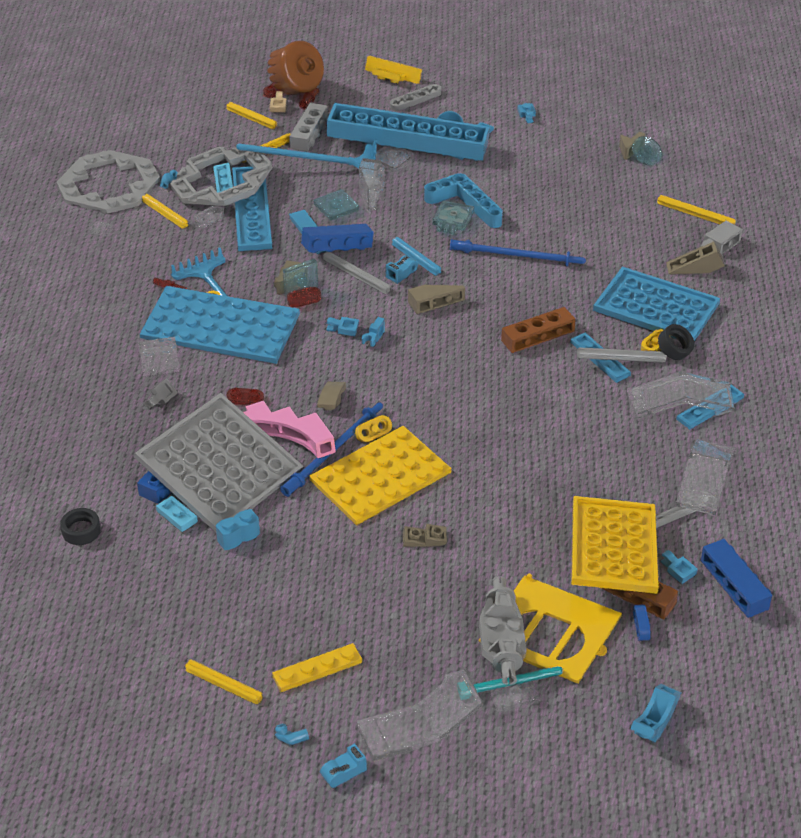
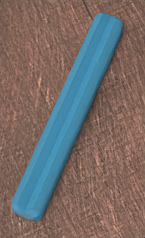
(416, 255)

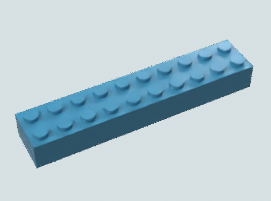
(408, 131)

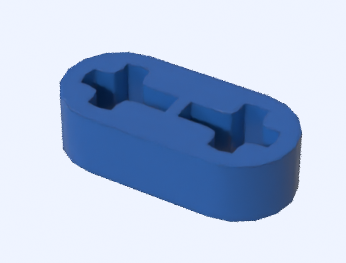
(641, 622)

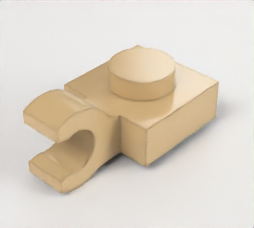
(278, 104)

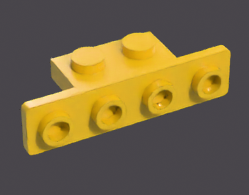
(392, 70)

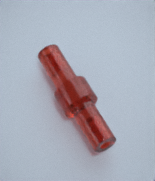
(157, 281)

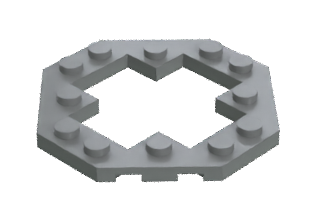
(208, 196)
(92, 200)

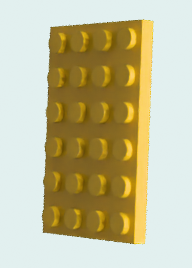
(379, 475)
(614, 545)

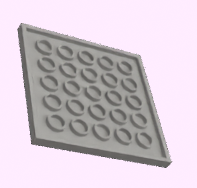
(218, 461)

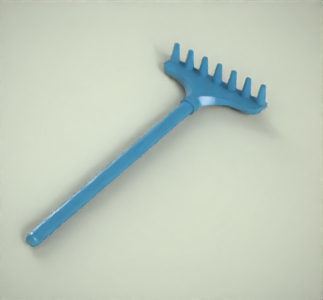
(369, 153)
(201, 270)

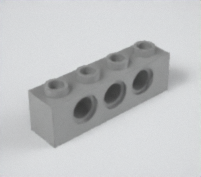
(309, 127)

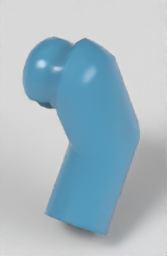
(168, 178)
(289, 737)

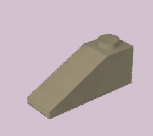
(701, 260)
(434, 296)

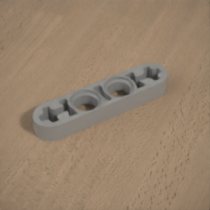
(414, 98)

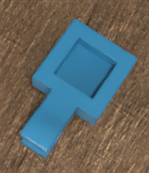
(528, 111)
(345, 326)
(375, 332)
(679, 568)

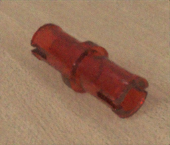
(308, 97)

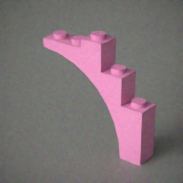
(283, 423)

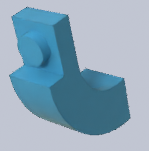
(657, 713)

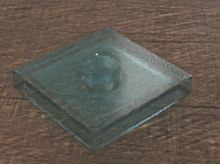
(336, 205)
(300, 276)

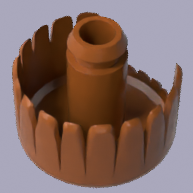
(296, 68)

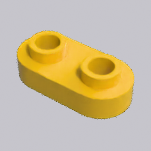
(651, 342)
(372, 429)

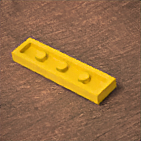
(316, 667)

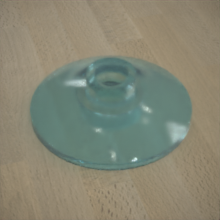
(647, 150)

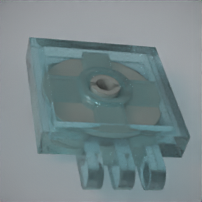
(452, 216)

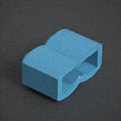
(237, 529)

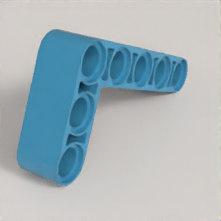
(469, 193)

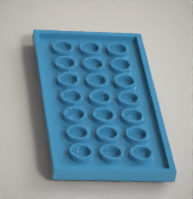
(221, 324)

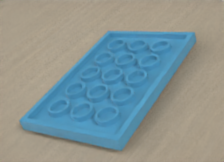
(655, 302)

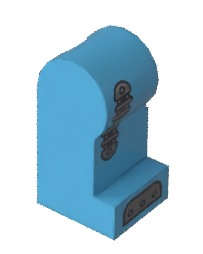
(401, 268)
(344, 767)

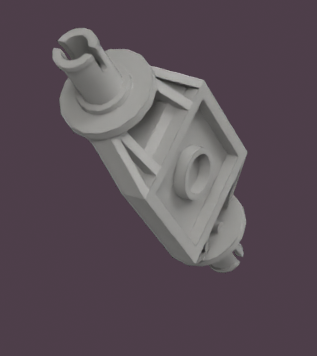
(502, 631)

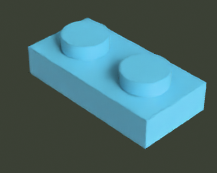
(176, 513)

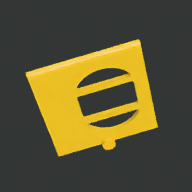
(591, 618)

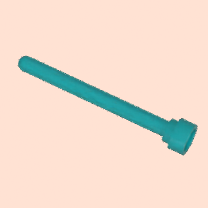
(521, 678)

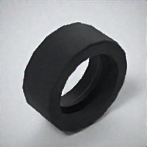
(680, 334)
(80, 537)

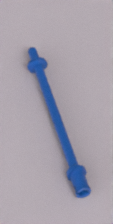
(468, 246)
(298, 479)

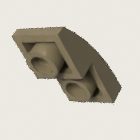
(331, 395)
(430, 536)

